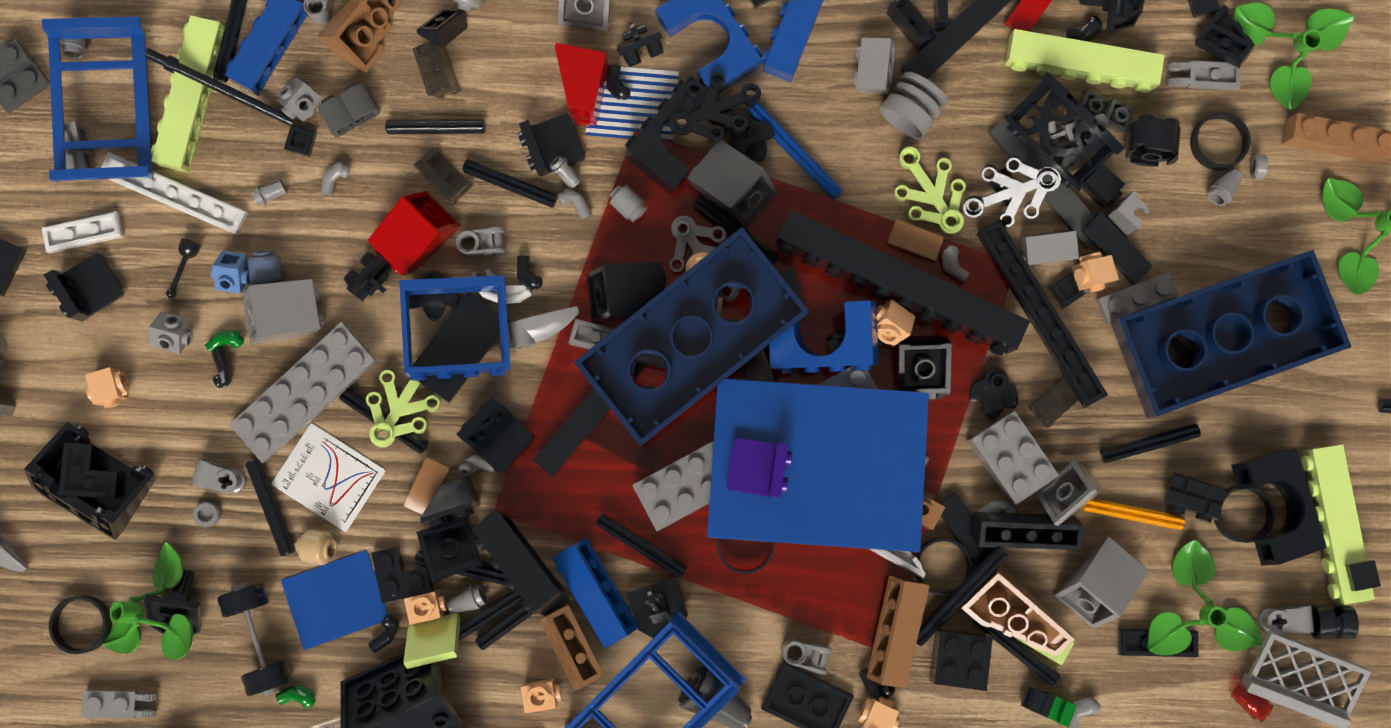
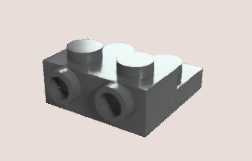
(19, 75)

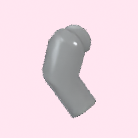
(335, 171)
(575, 198)
(951, 264)
(473, 464)
(1084, 707)

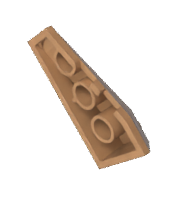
(359, 31)
(1013, 610)

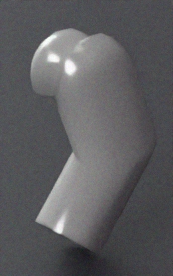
(1002, 506)

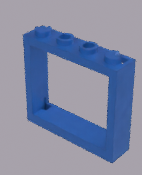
(446, 286)

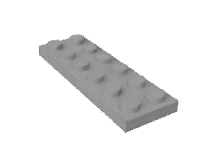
(303, 392)

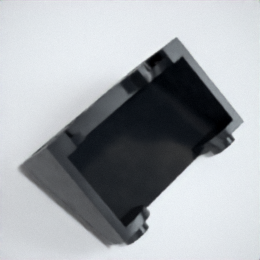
(103, 514)

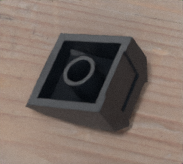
(925, 365)

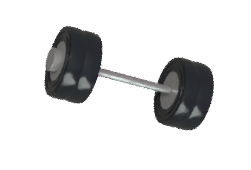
(269, 677)

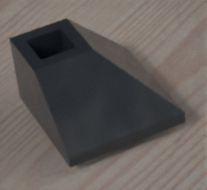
(451, 499)

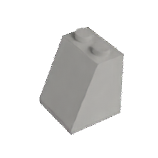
(281, 310)
(1102, 583)

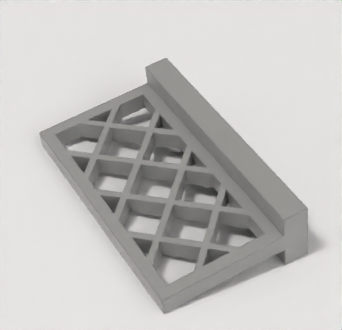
(1297, 700)

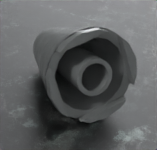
(733, 715)

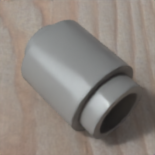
(627, 203)

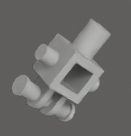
(1066, 132)

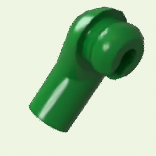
(225, 337)
(297, 693)

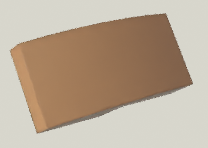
(426, 484)

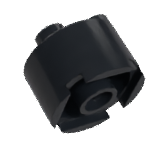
(1153, 141)

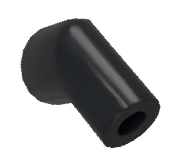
(1088, 32)
(614, 85)
(524, 274)
(223, 367)

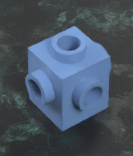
(230, 272)

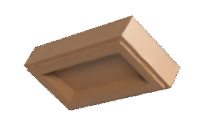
(915, 240)

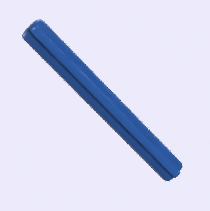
(797, 152)

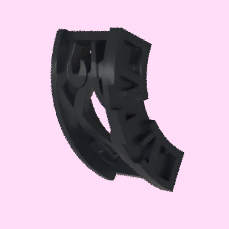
(1057, 97)

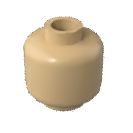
(316, 547)

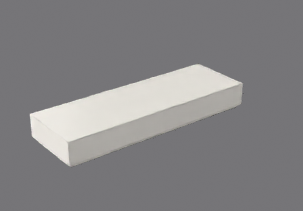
(82, 232)

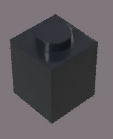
(1103, 186)

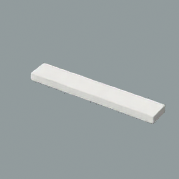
(181, 197)

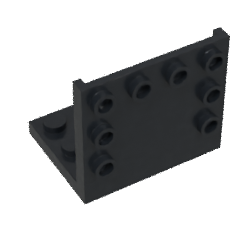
(396, 698)

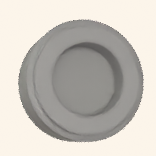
(1259, 166)
(207, 514)

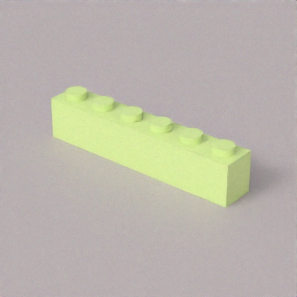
(1084, 60)
(187, 99)
(1338, 518)

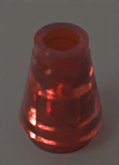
(1252, 704)

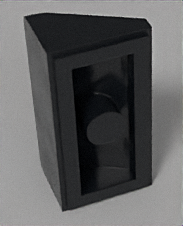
(443, 27)

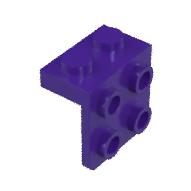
(758, 467)

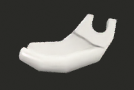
(514, 293)

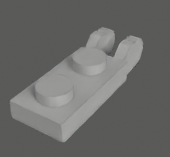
(1206, 75)
(116, 704)

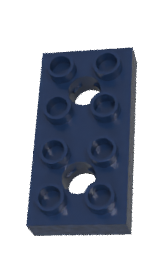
(691, 336)
(1224, 341)

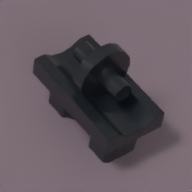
(651, 42)
(369, 278)

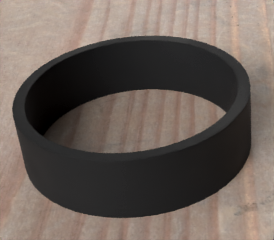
(1238, 123)
(1270, 517)
(961, 547)
(746, 571)
(54, 618)

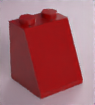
(583, 81)
(413, 232)

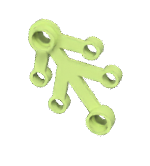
(933, 194)
(398, 408)

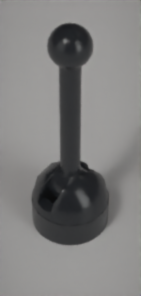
(188, 250)

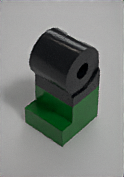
(1049, 705)

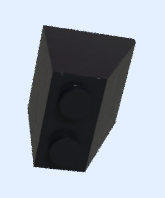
(622, 289)

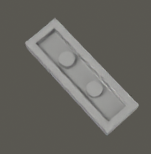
(1137, 297)

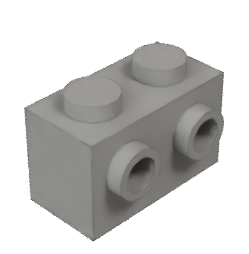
(875, 66)

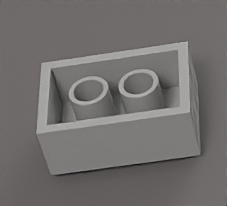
(1012, 458)

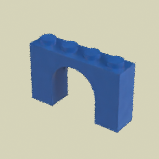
(740, 56)
(857, 348)

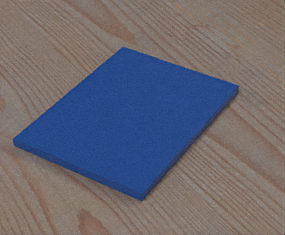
(850, 470)

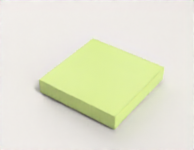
(432, 641)

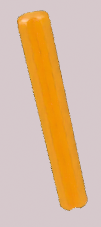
(1135, 514)

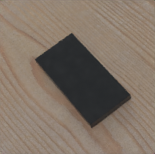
(460, 340)

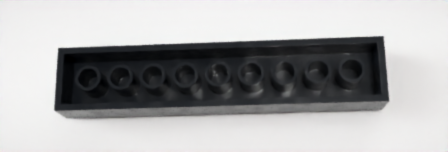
(902, 283)

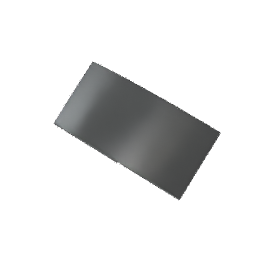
(1116, 112)

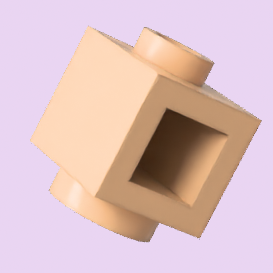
(1094, 272)
(893, 323)
(107, 387)
(425, 607)
(540, 695)
(878, 714)

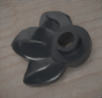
(753, 140)
(433, 304)
(994, 397)

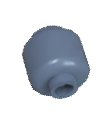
(265, 267)

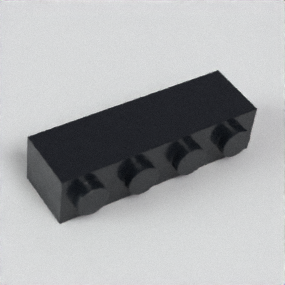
(1026, 531)

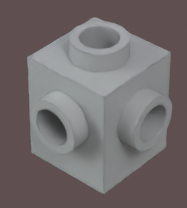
(298, 100)
(170, 332)

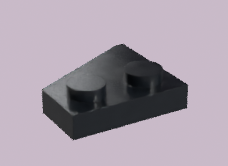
(1225, 39)

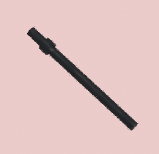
(173, 65)

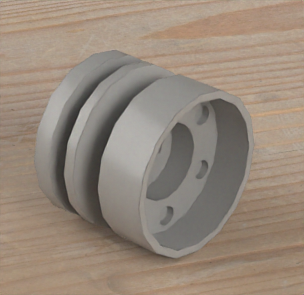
(914, 105)

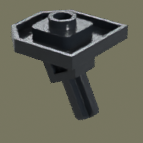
(1121, 13)
(177, 602)
(656, 605)

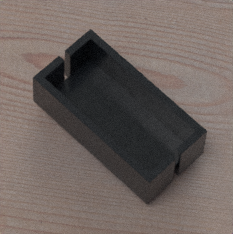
(520, 564)

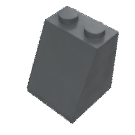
(733, 183)

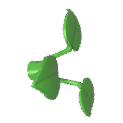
(1325, 32)
(1340, 202)
(128, 615)
(1233, 626)

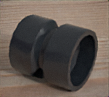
(1335, 621)

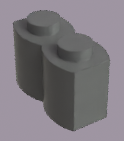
(348, 109)

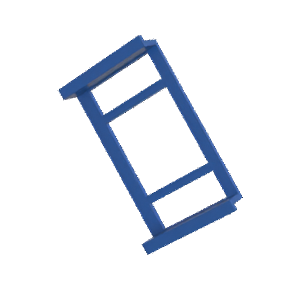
(90, 29)
(701, 648)

